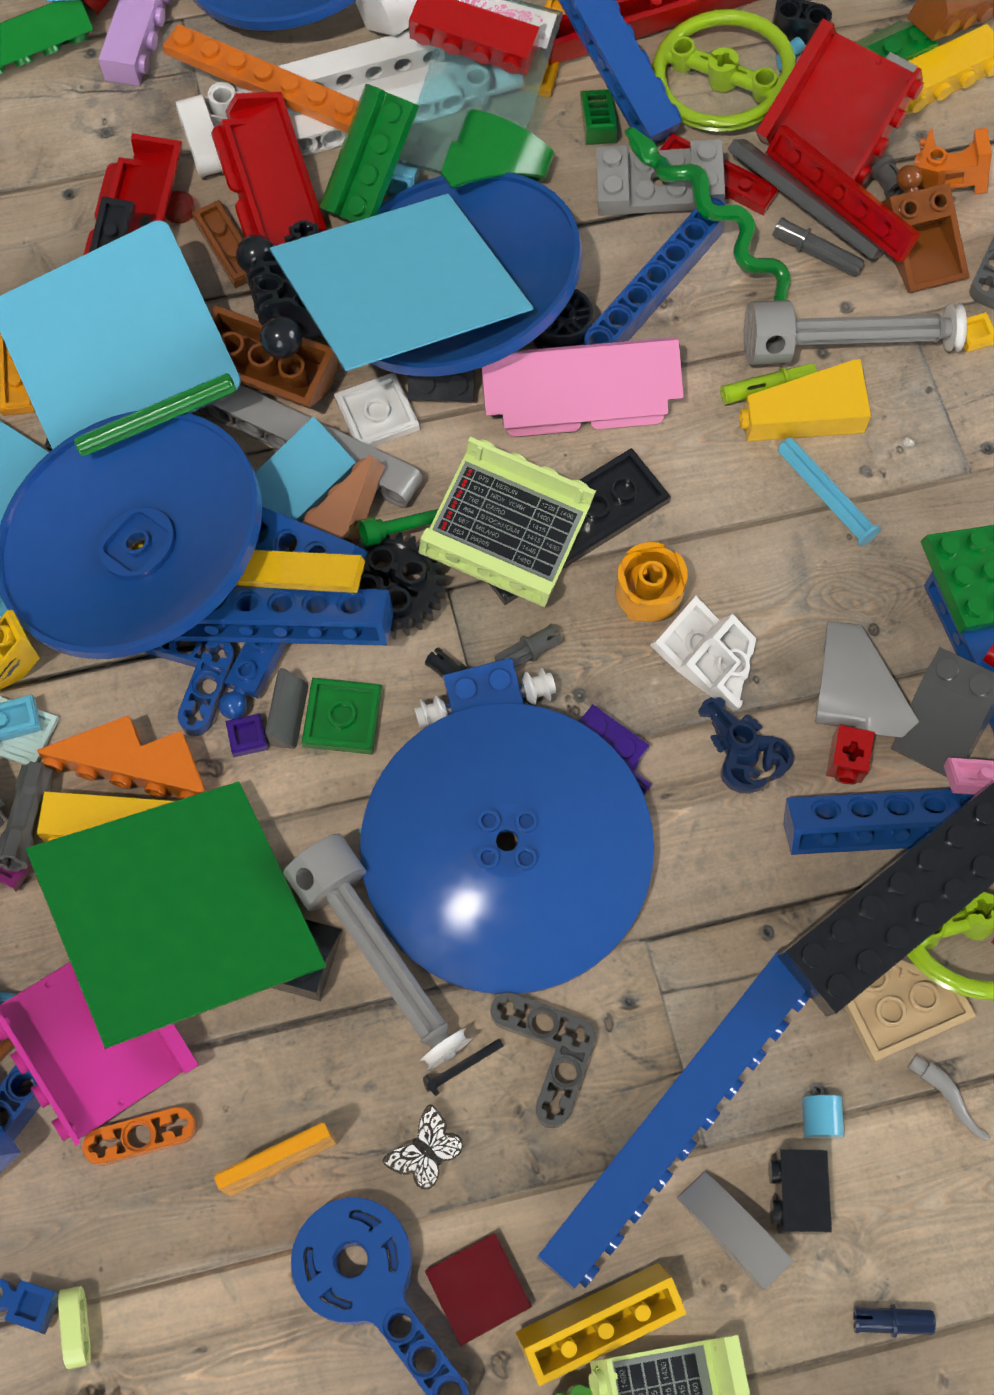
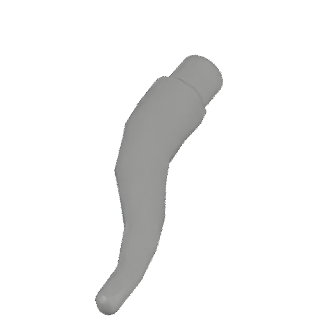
(940, 1080)

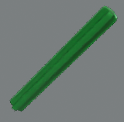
(155, 414)

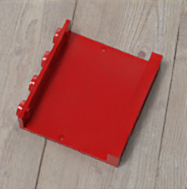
(843, 101)

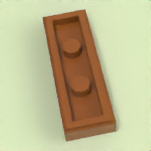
(222, 239)

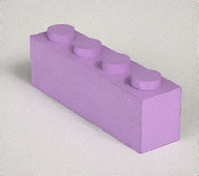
(131, 40)

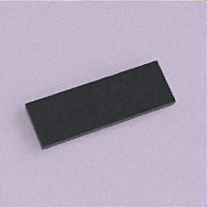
(622, 498)

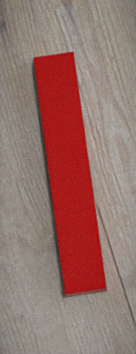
(842, 193)

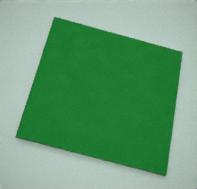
(173, 912)

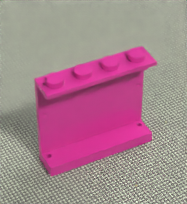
(69, 1063)

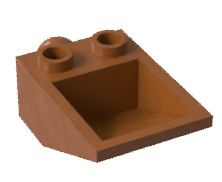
(939, 251)

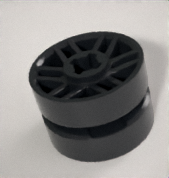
(570, 325)

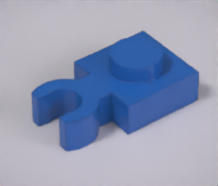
(28, 1305)

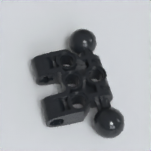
(275, 300)

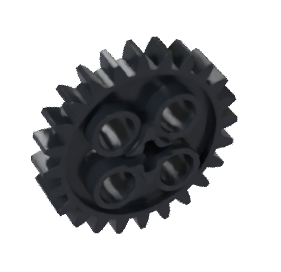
(403, 562)

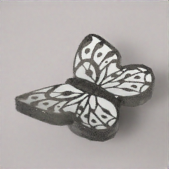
(426, 1151)

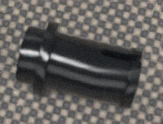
(442, 663)

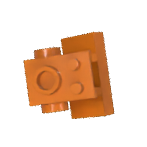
(959, 169)

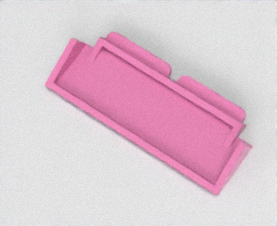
(582, 383)

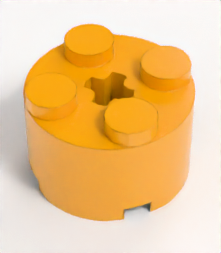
(650, 582)

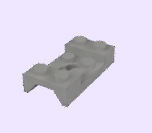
(627, 184)

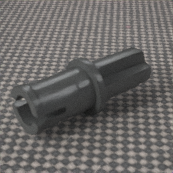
(531, 646)

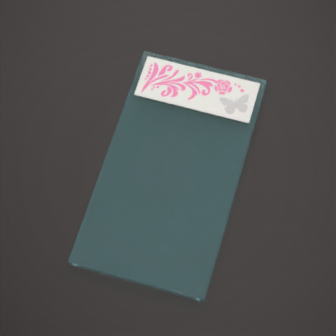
(461, 84)

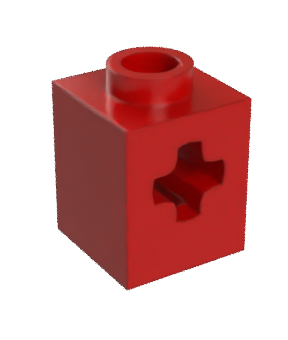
(854, 742)

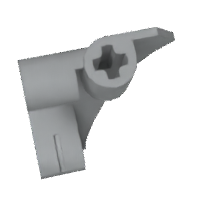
(858, 685)

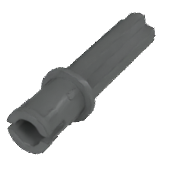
(818, 247)

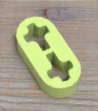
(74, 1327)

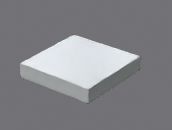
(377, 411)

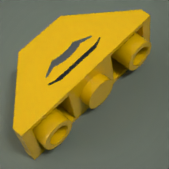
(16, 650)

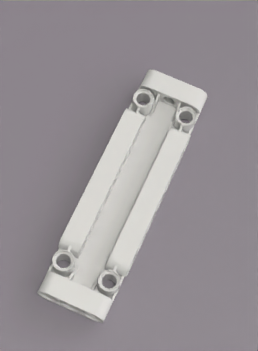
(387, 63)

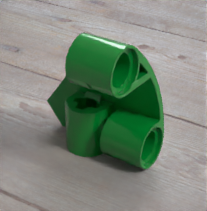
(491, 147)

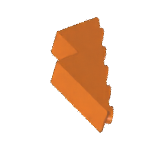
(118, 755)

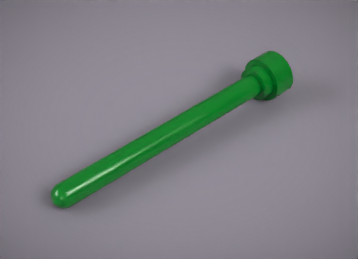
(374, 530)

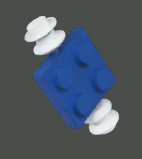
(485, 685)

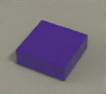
(246, 735)

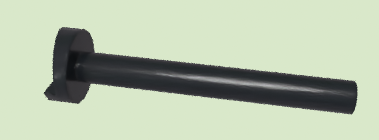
(432, 1084)

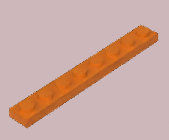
(260, 76)

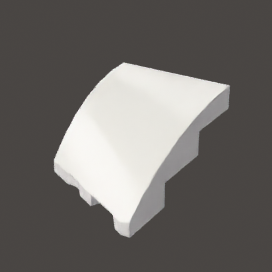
(708, 650)

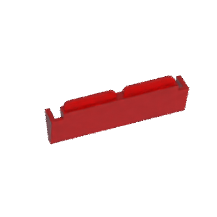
(265, 166)
(143, 180)

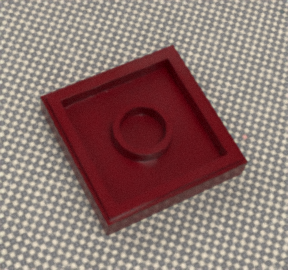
(478, 1289)

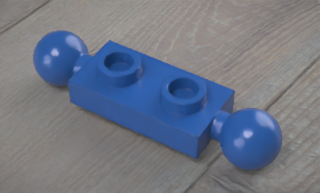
(249, 676)

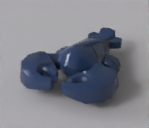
(742, 748)

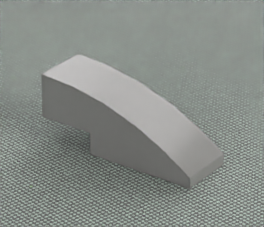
(735, 1231)

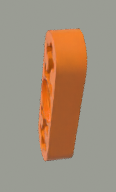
(114, 1154)

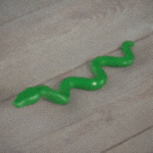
(648, 154)

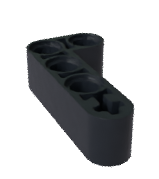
(799, 18)

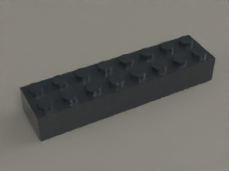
(897, 907)

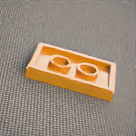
(274, 1159)

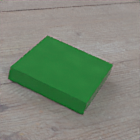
(342, 716)

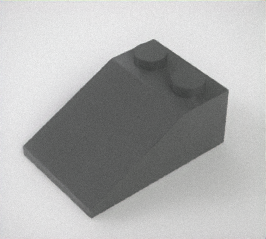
(951, 709)

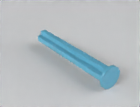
(828, 491)

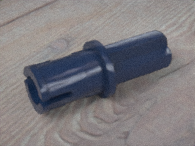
(894, 1321)

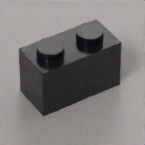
(801, 1192)

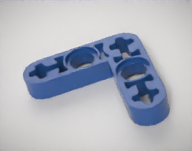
(204, 669)

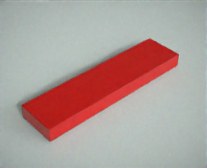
(739, 183)

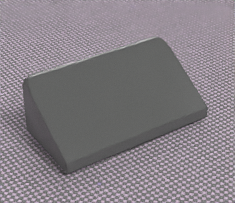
(286, 710)

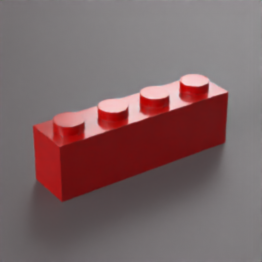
(475, 34)

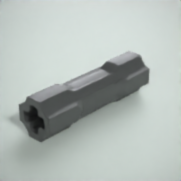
(29, 789)

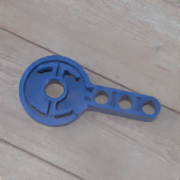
(375, 1293)

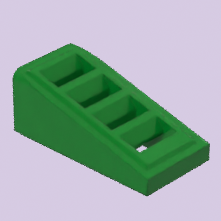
(602, 132)

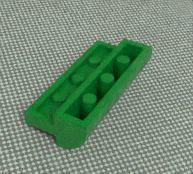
(368, 154)

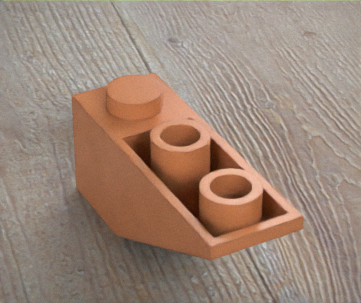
(348, 501)

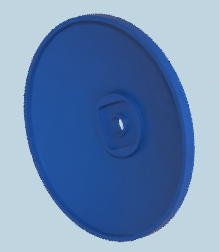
(533, 241)
(75, 525)
(495, 914)

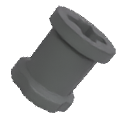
(886, 172)

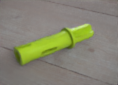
(739, 390)

